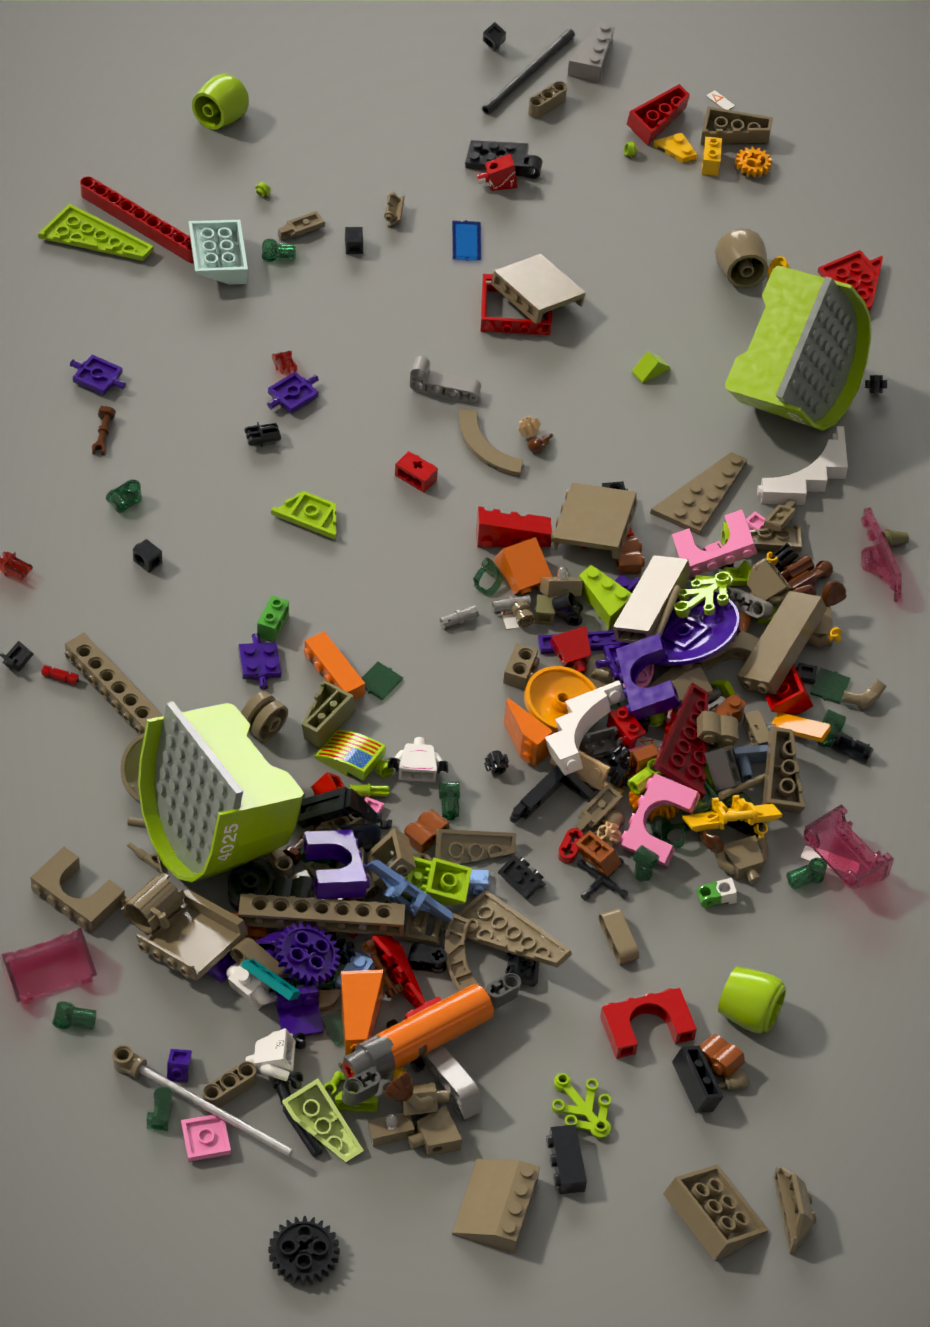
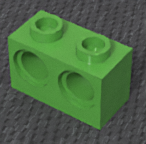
(273, 618)

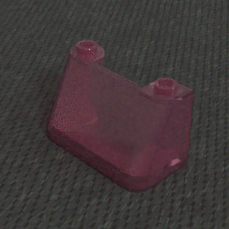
(845, 851)
(48, 966)

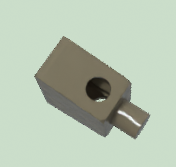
(436, 1133)

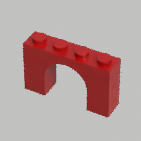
(667, 1005)

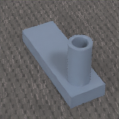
(749, 755)

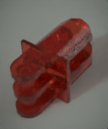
(284, 361)
(14, 566)

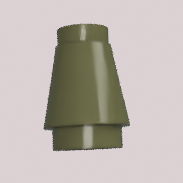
(895, 537)

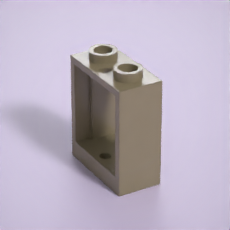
(391, 845)

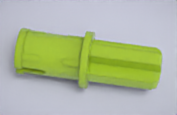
(367, 790)

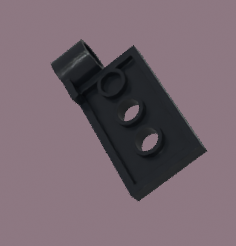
(524, 164)

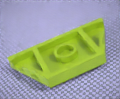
(309, 512)

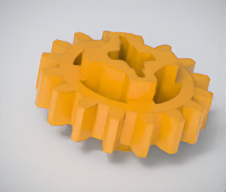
(753, 162)

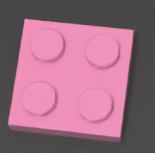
(205, 1137)

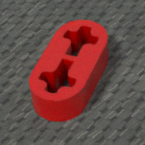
(567, 844)

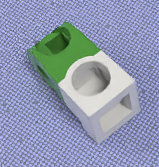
(717, 893)

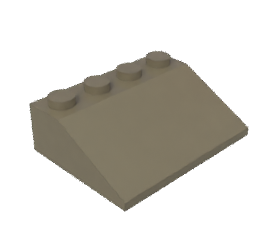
(497, 1202)
(714, 1211)

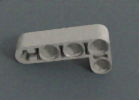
(442, 384)
(456, 1080)

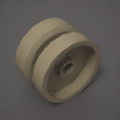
(264, 715)

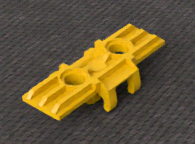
(739, 810)

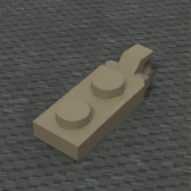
(301, 225)
(780, 516)
(598, 808)

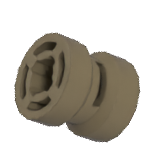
(523, 615)

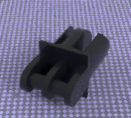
(262, 434)
(785, 556)

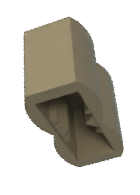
(717, 728)

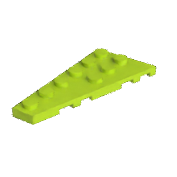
(86, 231)

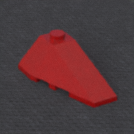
(791, 696)
(399, 969)

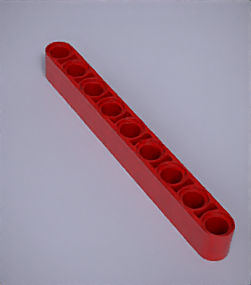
(137, 218)

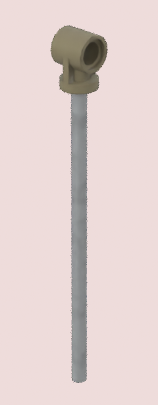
(136, 1065)

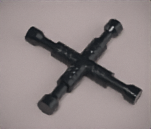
(601, 879)

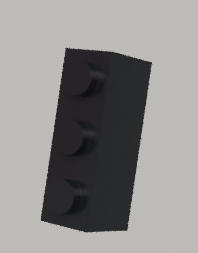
(697, 1079)
(566, 1159)

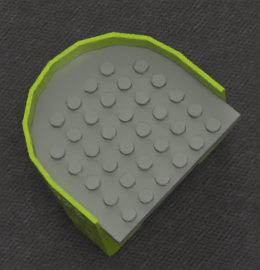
(805, 350)
(211, 792)

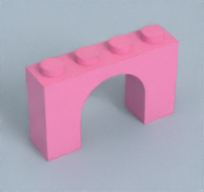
(738, 546)
(659, 792)

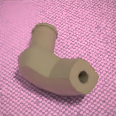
(867, 698)

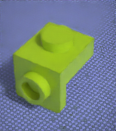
(739, 574)

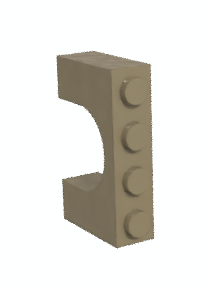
(87, 911)

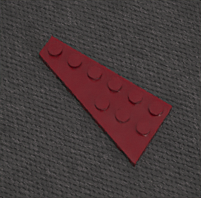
(682, 752)

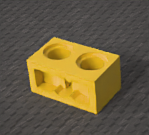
(711, 156)

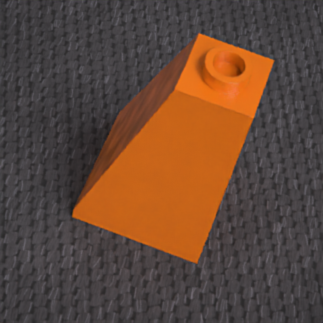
(360, 1005)

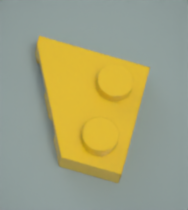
(677, 147)

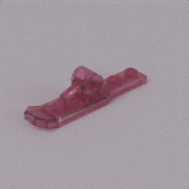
(879, 556)

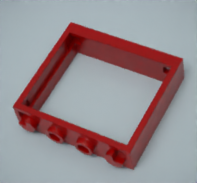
(510, 325)

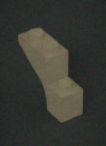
(738, 649)

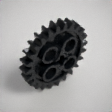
(317, 1262)

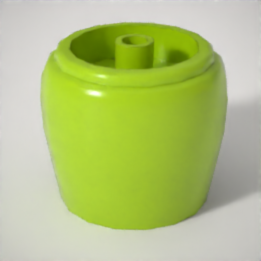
(220, 101)
(752, 999)

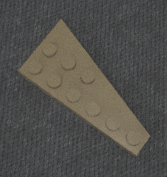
(699, 499)
(507, 930)

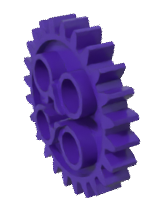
(307, 953)

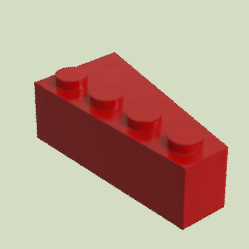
(656, 114)
(505, 529)

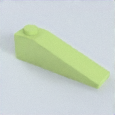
(320, 1117)

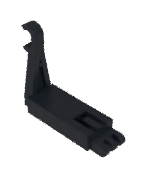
(546, 788)
(335, 805)

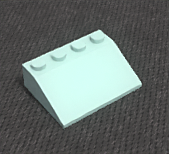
(219, 250)

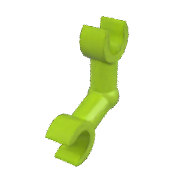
(338, 1075)

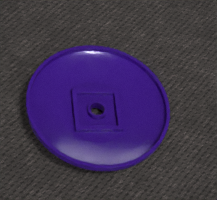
(701, 633)

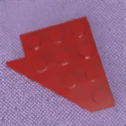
(856, 271)

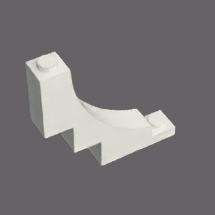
(829, 465)
(581, 716)

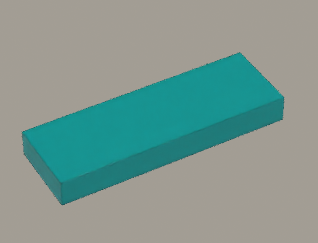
(270, 979)

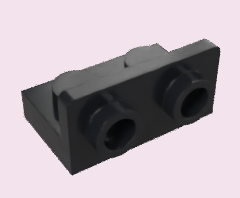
(367, 834)
(521, 877)
(524, 968)

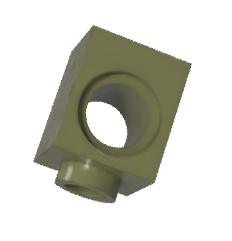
(544, 610)

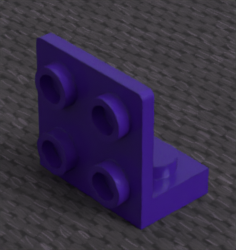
(301, 1013)

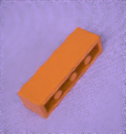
(333, 665)

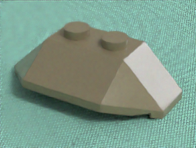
(794, 1207)

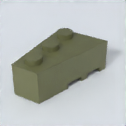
(327, 713)

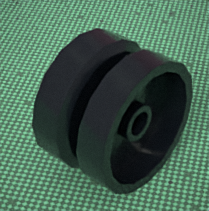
(248, 879)

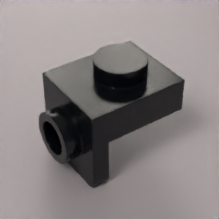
(17, 656)

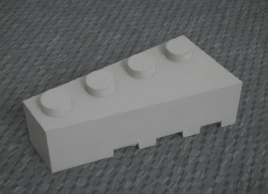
(592, 53)

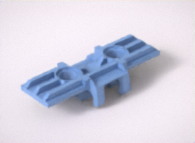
(398, 884)

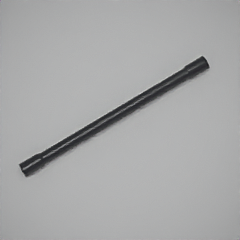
(493, 103)

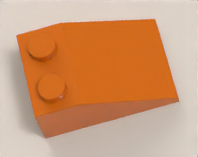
(526, 733)

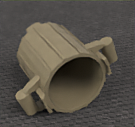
(153, 904)

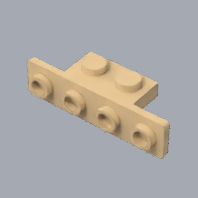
(593, 772)

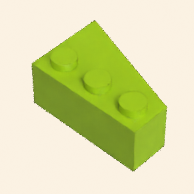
(604, 595)

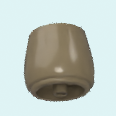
(747, 251)

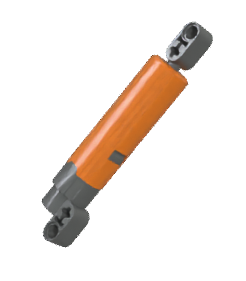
(421, 1035)

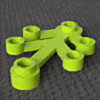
(721, 581)
(582, 1107)

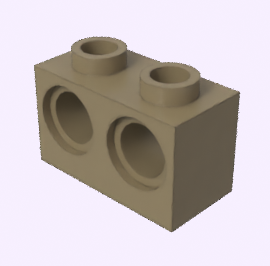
(521, 666)

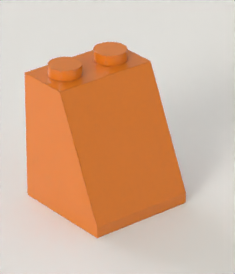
(523, 566)

